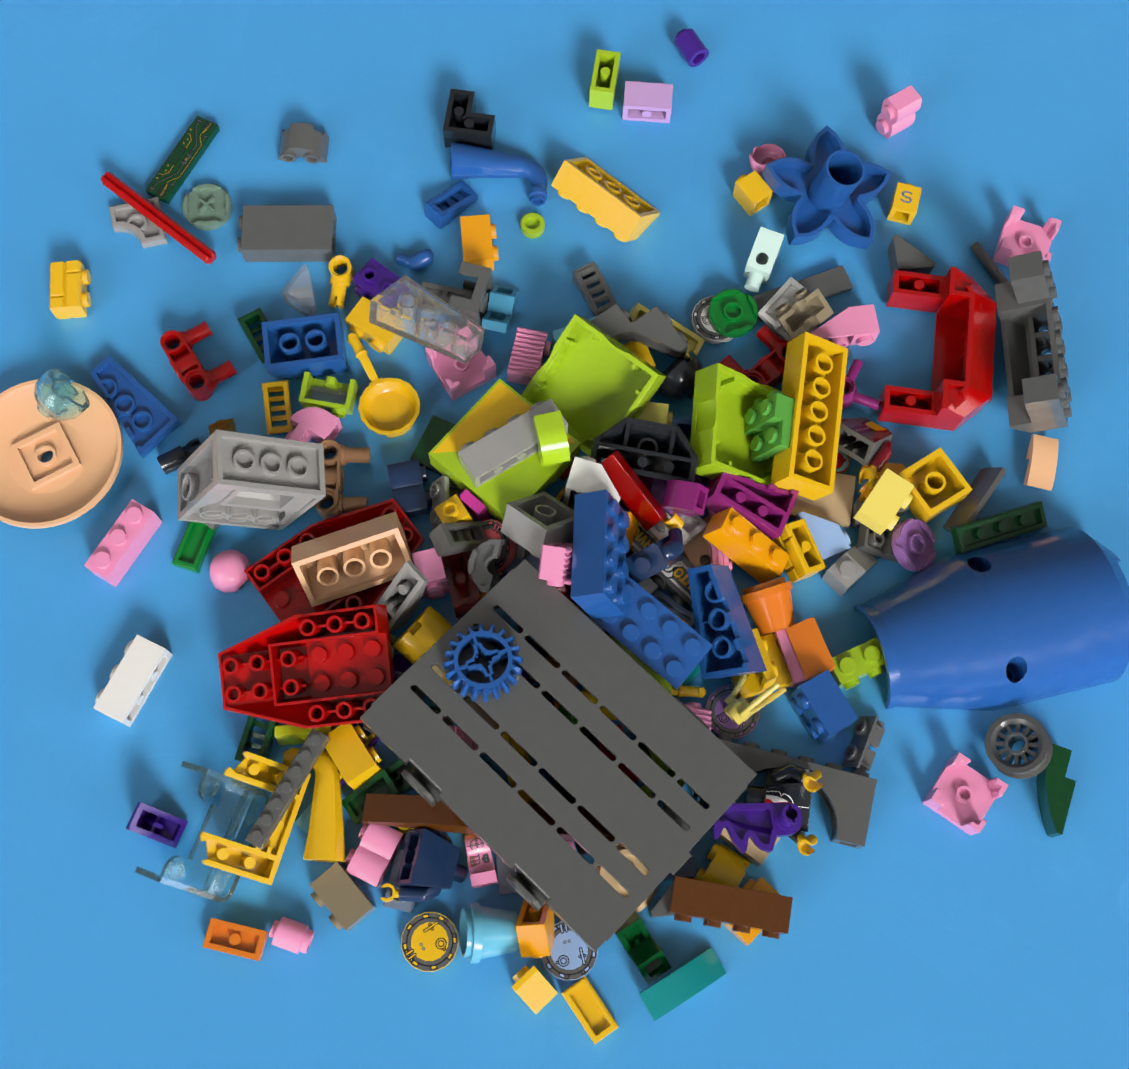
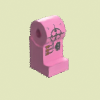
(480, 862)

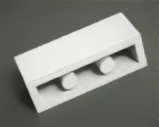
(132, 680)

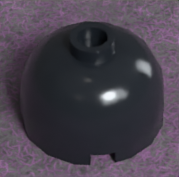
(681, 377)

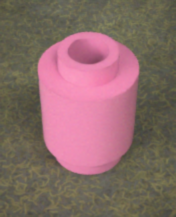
(291, 935)

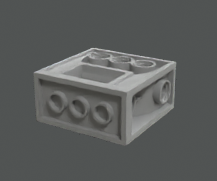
(250, 480)

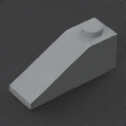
(403, 595)

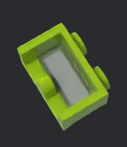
(329, 395)

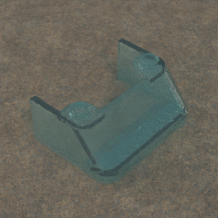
(231, 817)

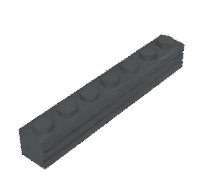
(287, 789)

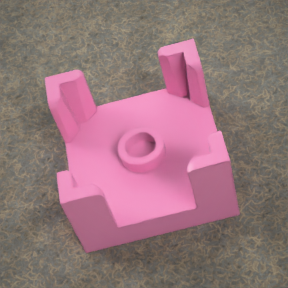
(1024, 237)
(460, 377)
(963, 794)

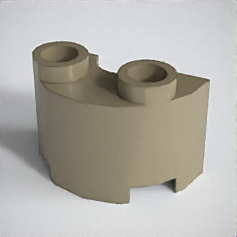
(803, 312)

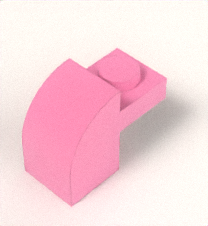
(314, 424)

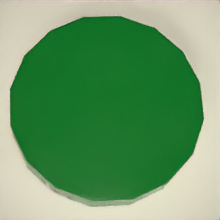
(732, 313)

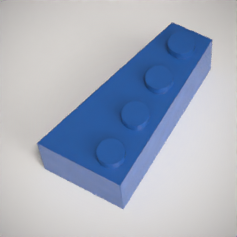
(723, 623)

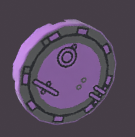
(721, 722)

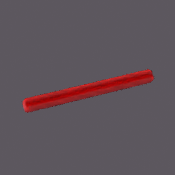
(158, 218)

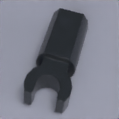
(176, 457)

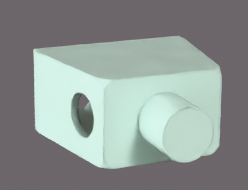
(762, 258)

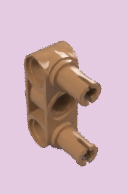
(335, 478)

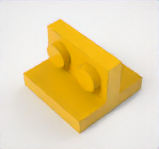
(775, 666)

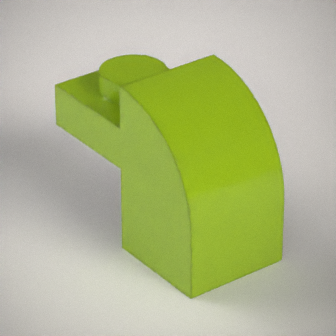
(551, 438)

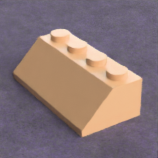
(351, 559)

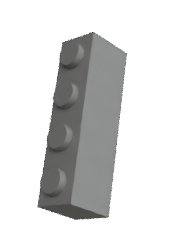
(503, 446)

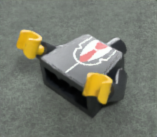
(794, 786)

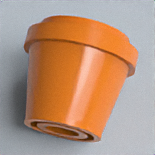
(770, 605)

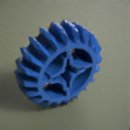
(493, 658)

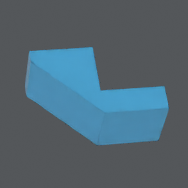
(500, 309)

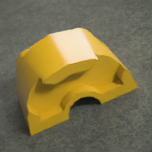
(724, 868)

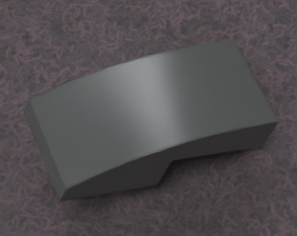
(875, 544)

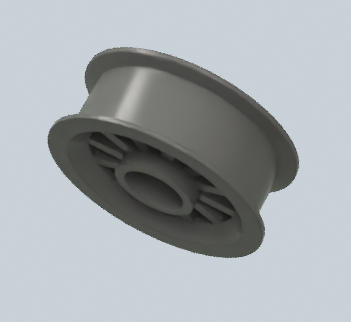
(1018, 721)

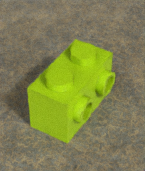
(858, 663)

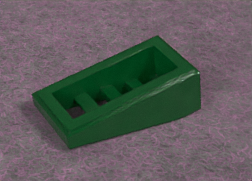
(247, 320)
(248, 733)

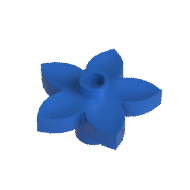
(828, 191)

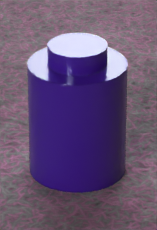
(691, 47)

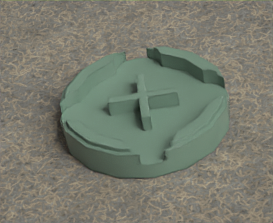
(207, 207)

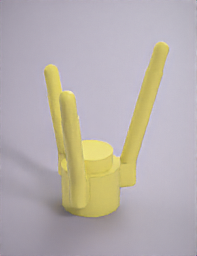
(740, 709)

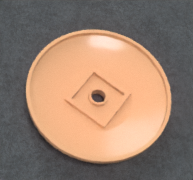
(82, 464)

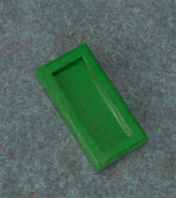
(194, 546)

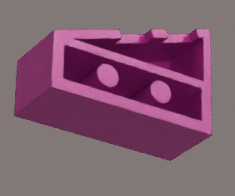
(758, 503)

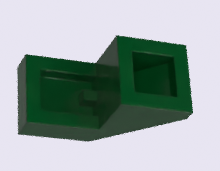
(642, 948)

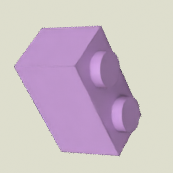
(647, 101)

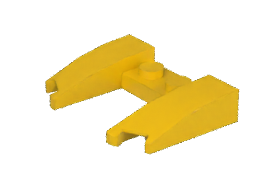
(253, 861)

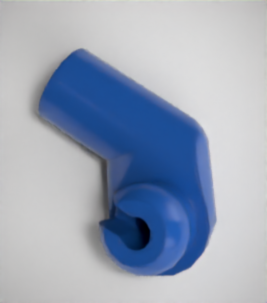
(417, 261)

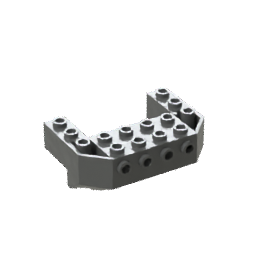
(1035, 381)

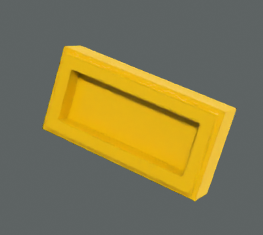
(589, 1010)

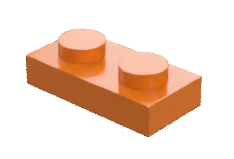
(235, 939)

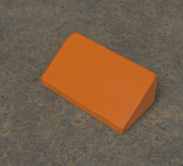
(810, 648)

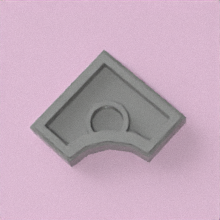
(129, 220)

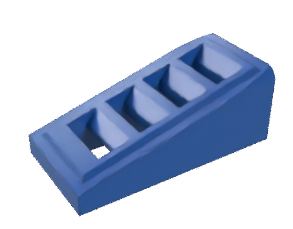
(439, 214)

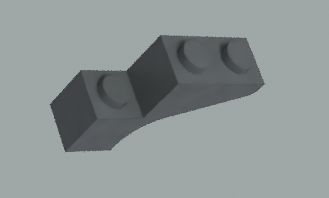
(651, 329)

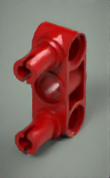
(187, 364)
(768, 369)

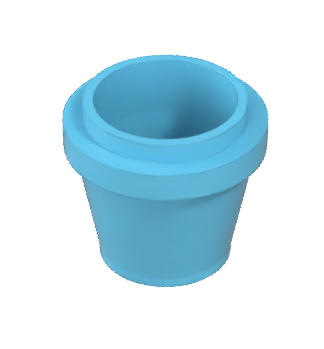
(486, 932)

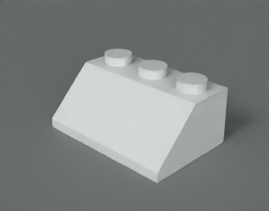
(587, 477)

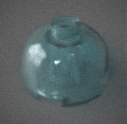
(58, 397)

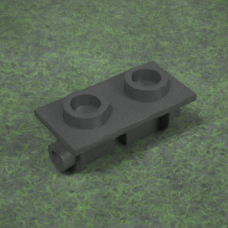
(866, 732)

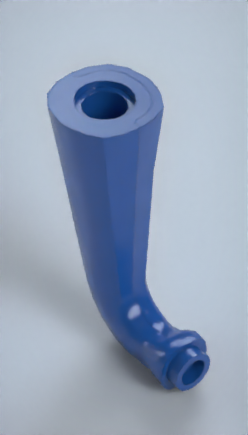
(479, 162)

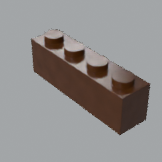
(730, 905)

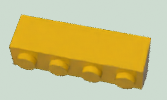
(604, 198)

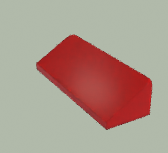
(633, 491)

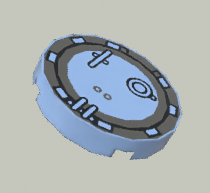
(569, 955)

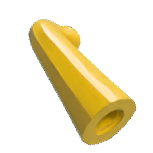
(326, 826)

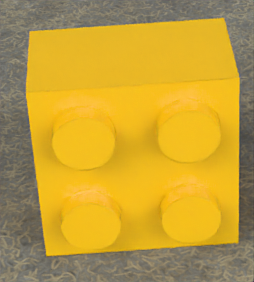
(936, 485)

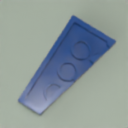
(136, 408)

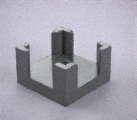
(477, 305)

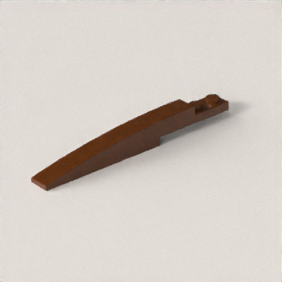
(417, 813)

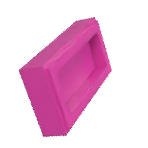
(474, 506)

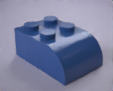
(304, 345)

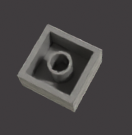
(537, 522)

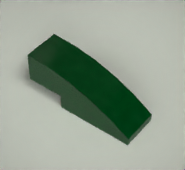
(385, 782)
(1055, 791)

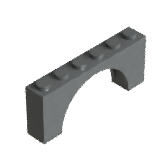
(844, 793)

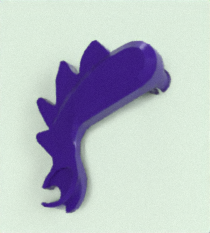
(758, 822)

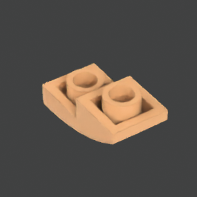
(1042, 462)

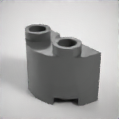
(303, 142)
(482, 563)

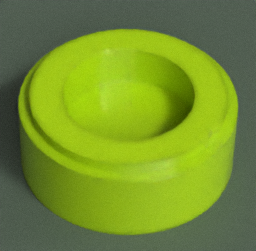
(532, 225)

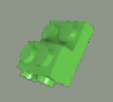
(770, 425)

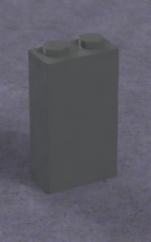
(287, 233)

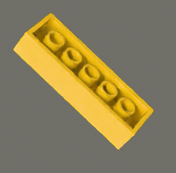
(816, 381)

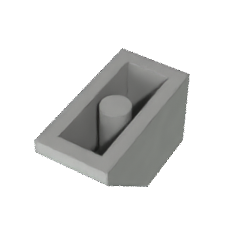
(848, 570)

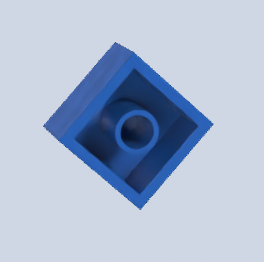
(822, 707)

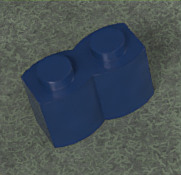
(408, 488)

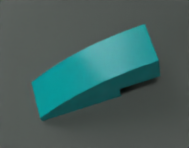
(682, 984)

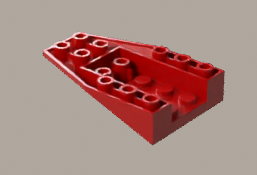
(280, 585)
(311, 668)

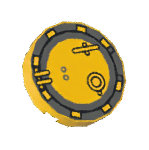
(429, 941)

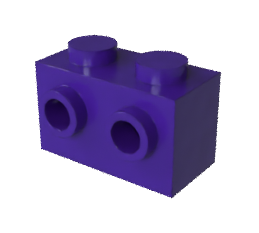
(373, 279)

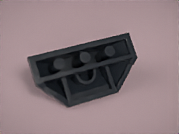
(649, 449)

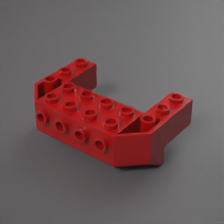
(960, 350)

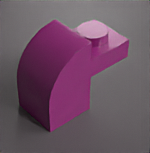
(685, 497)

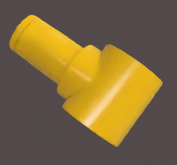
(339, 282)

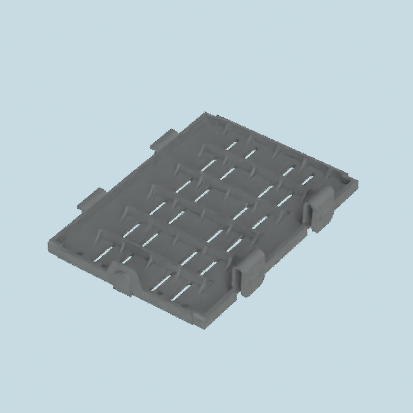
(496, 813)

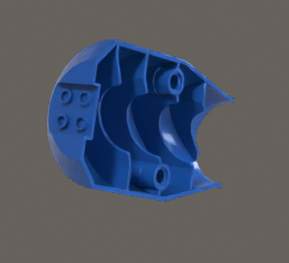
(1005, 624)

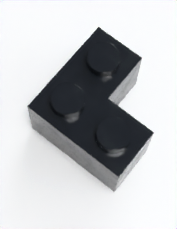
(465, 125)

